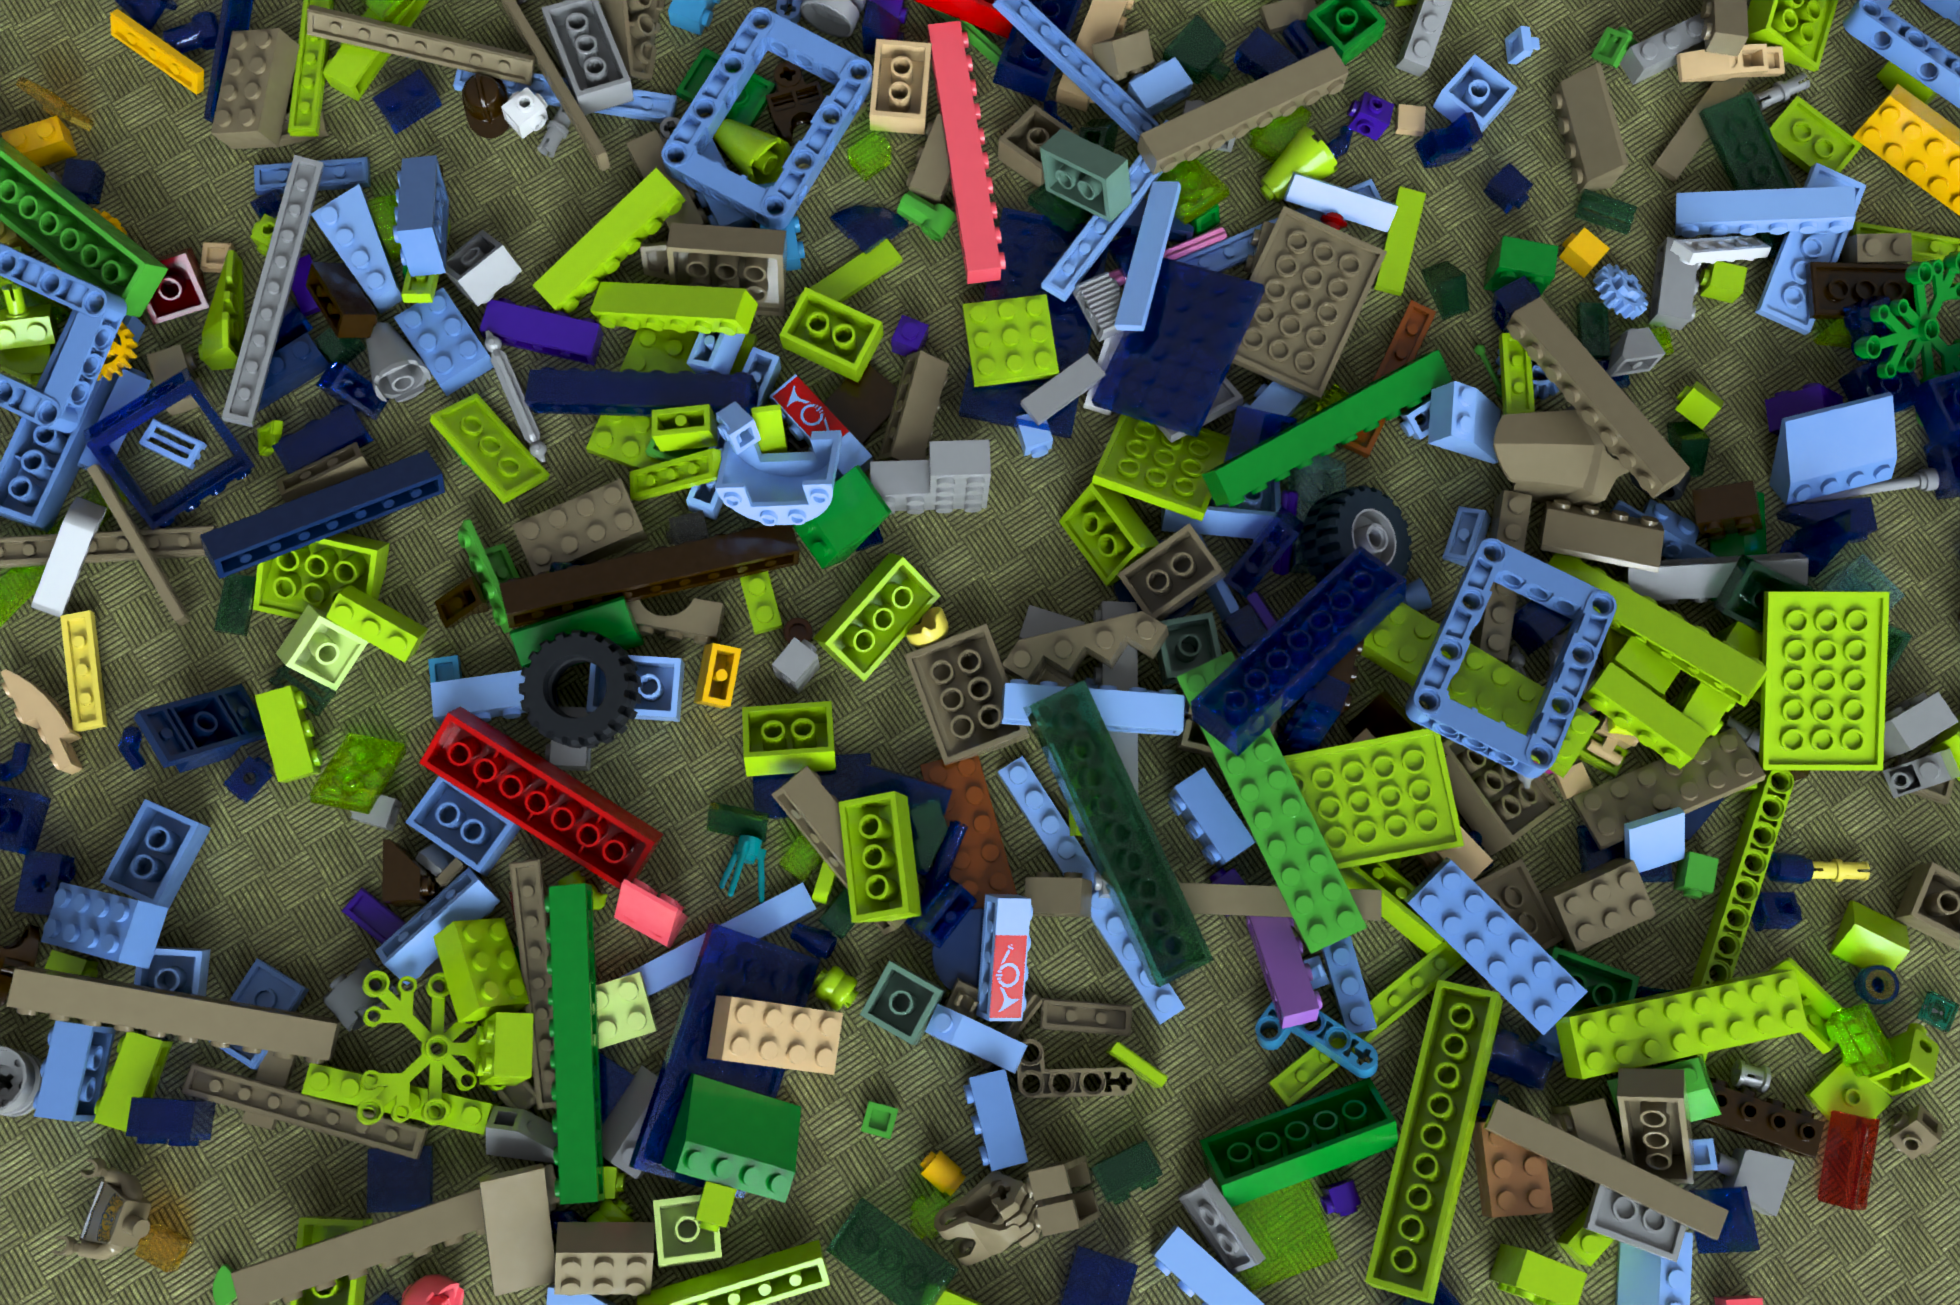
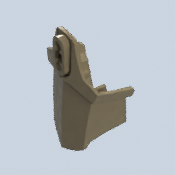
(1555, 457)

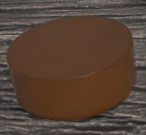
(799, 629)

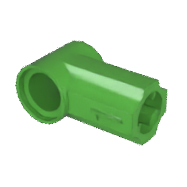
(932, 219)

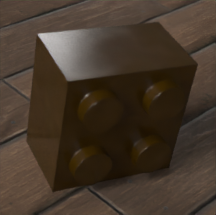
(1727, 510)

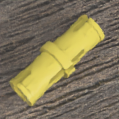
(1839, 870)

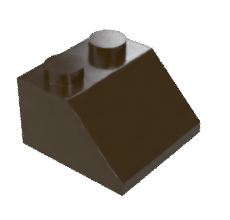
(404, 879)

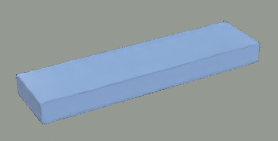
(1337, 199)

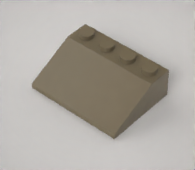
(731, 259)
(962, 694)
(1494, 798)

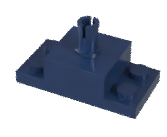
(201, 728)

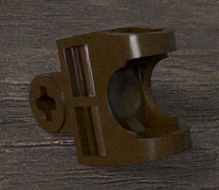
(793, 100)
(19, 953)

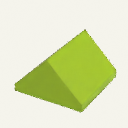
(1870, 938)

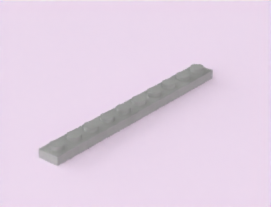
(273, 292)

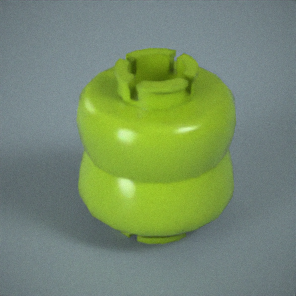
(836, 988)
(612, 1212)

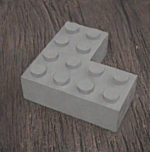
(951, 478)

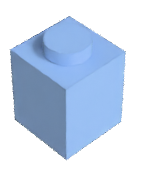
(1034, 440)

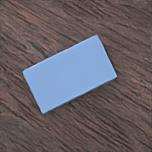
(1466, 534)

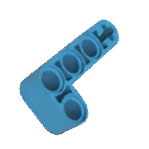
(1321, 1041)

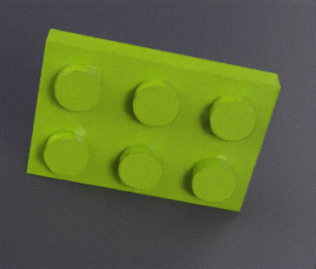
(1812, 138)

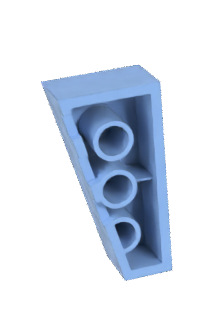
(357, 241)

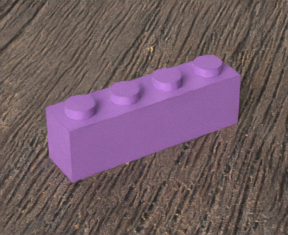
(1284, 970)

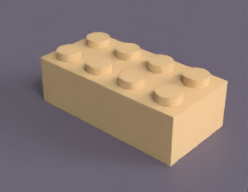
(774, 1035)

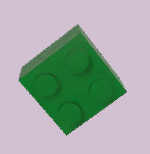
(1346, 26)
(1517, 258)

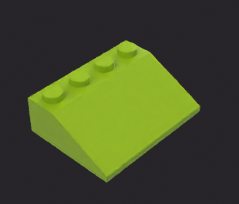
(1795, 25)
(319, 573)

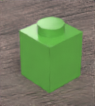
(1696, 875)

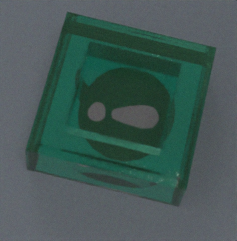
(1938, 1011)

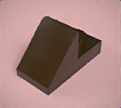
(461, 603)

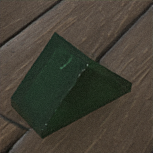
(1447, 288)
(1690, 444)

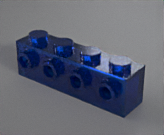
(1313, 716)

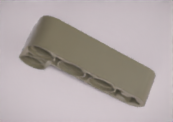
(1075, 1077)

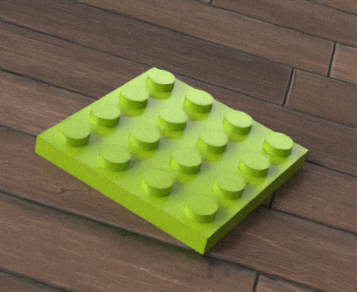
(1163, 473)

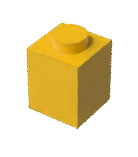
(1583, 251)

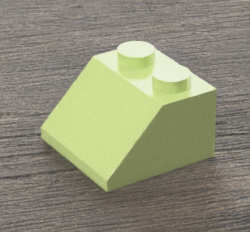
(320, 648)

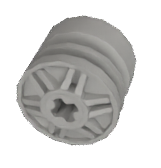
(833, 16)
(26, 1081)

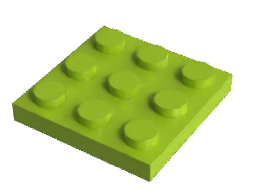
(1010, 340)

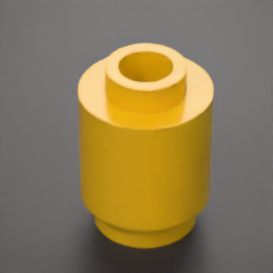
(942, 1172)

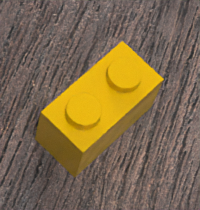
(42, 141)
(717, 675)

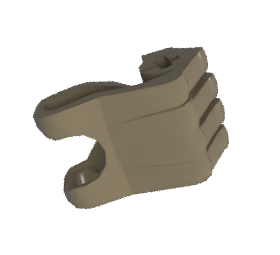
(989, 1219)

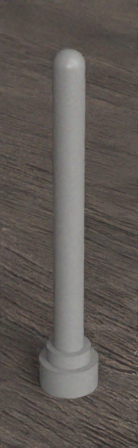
(1925, 480)

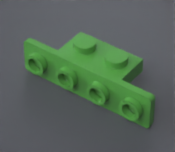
(492, 567)

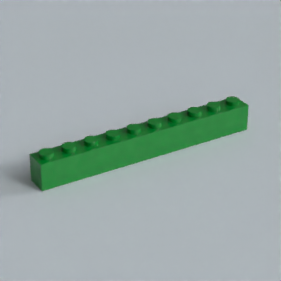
(1326, 428)
(575, 1044)

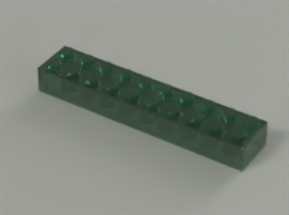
(1118, 834)

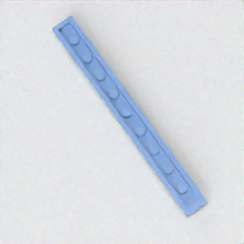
(1071, 858)

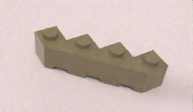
(1101, 640)

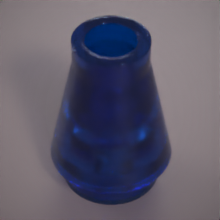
(815, 940)

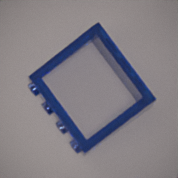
(139, 411)

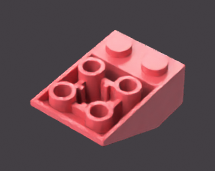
(651, 915)

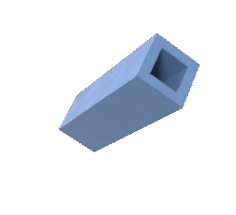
(126, 389)

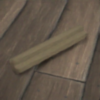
(1013, 1028)

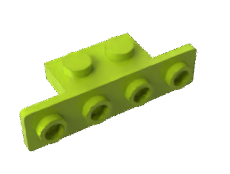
(1816, 1003)

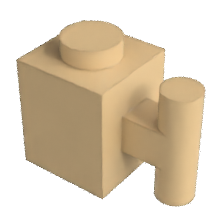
(1606, 748)

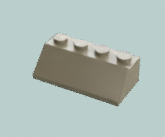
(1590, 129)
(1601, 535)

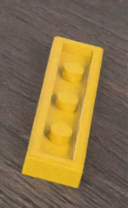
(157, 51)

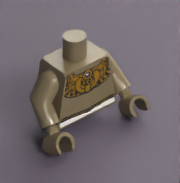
(115, 1217)

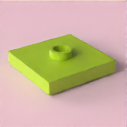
(1848, 1093)

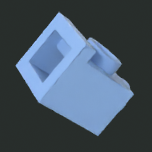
(1409, 424)
(737, 427)

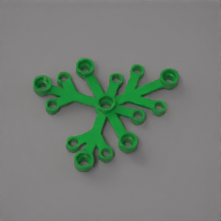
(1923, 322)

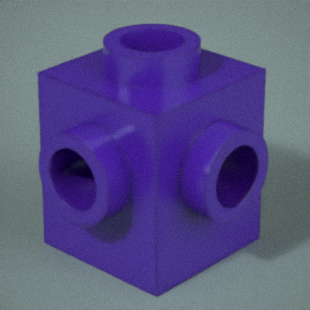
(1370, 115)

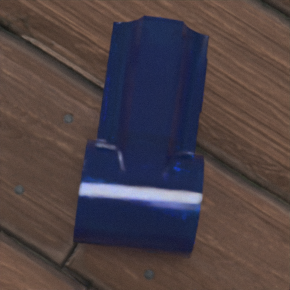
(193, 35)
(1302, 39)

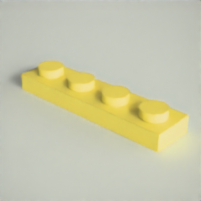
(83, 671)

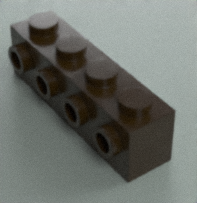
(1766, 1120)

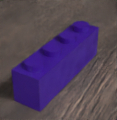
(543, 331)

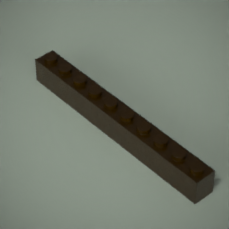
(649, 573)

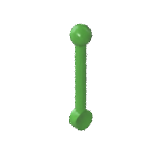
(1480, 350)

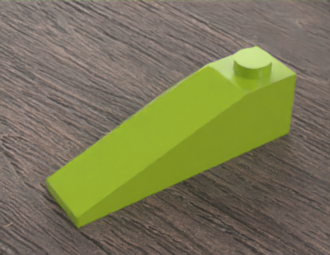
(226, 318)

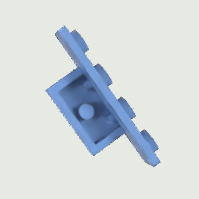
(1679, 532)

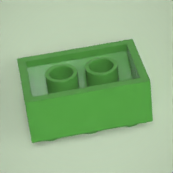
(1700, 1091)

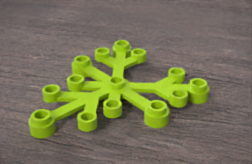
(399, 1083)

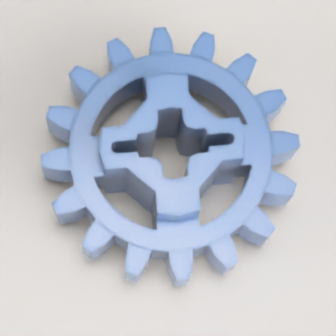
(1620, 291)

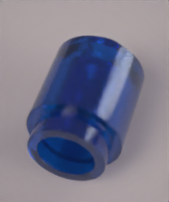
(1789, 868)

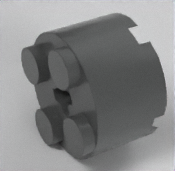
(348, 999)

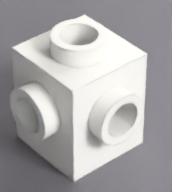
(525, 112)

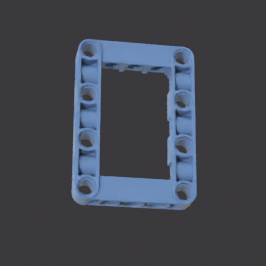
(1907, 45)
(723, 89)
(83, 351)
(1567, 680)

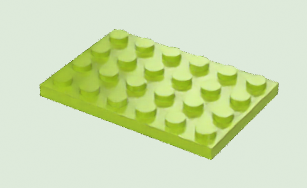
(627, 437)
(1824, 680)
(1380, 797)

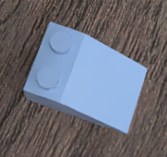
(1463, 421)

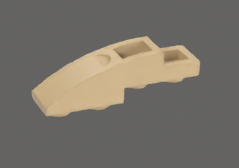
(1752, 61)
(45, 714)

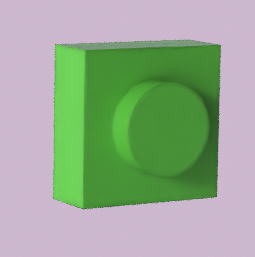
(879, 1120)

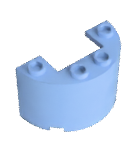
(780, 485)

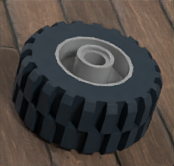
(1352, 520)

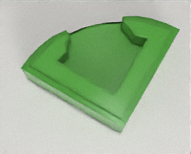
(223, 1286)

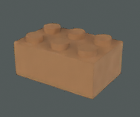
(1509, 1177)

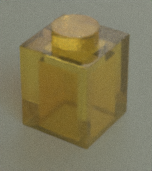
(163, 1247)

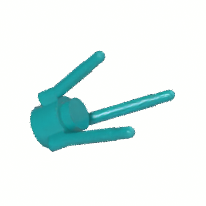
(745, 852)

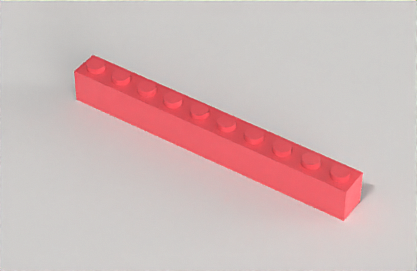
(966, 160)

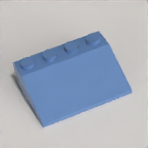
(1835, 449)

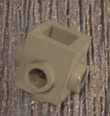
(1915, 1132)

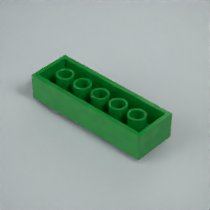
(1299, 1142)

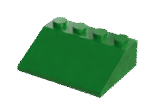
(735, 1138)

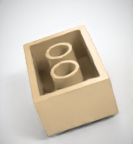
(900, 86)

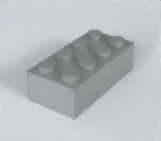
(588, 54)

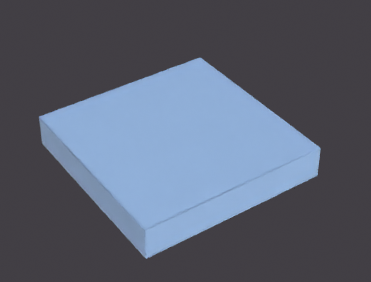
(1656, 839)

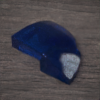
(868, 225)

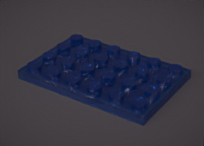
(1185, 350)

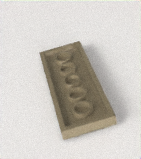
(1716, 771)

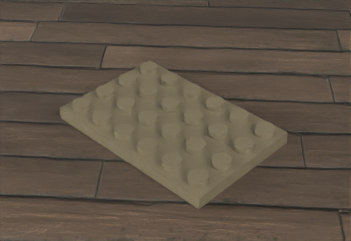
(1310, 302)

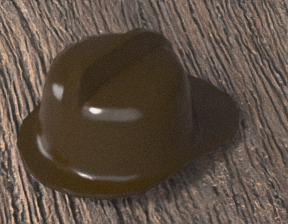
(482, 104)

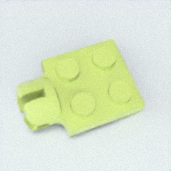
(623, 1010)

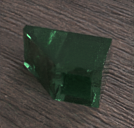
(1100, 132)

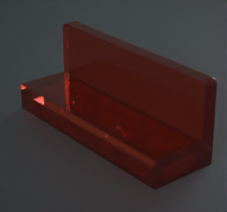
(1848, 1160)

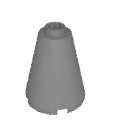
(394, 365)

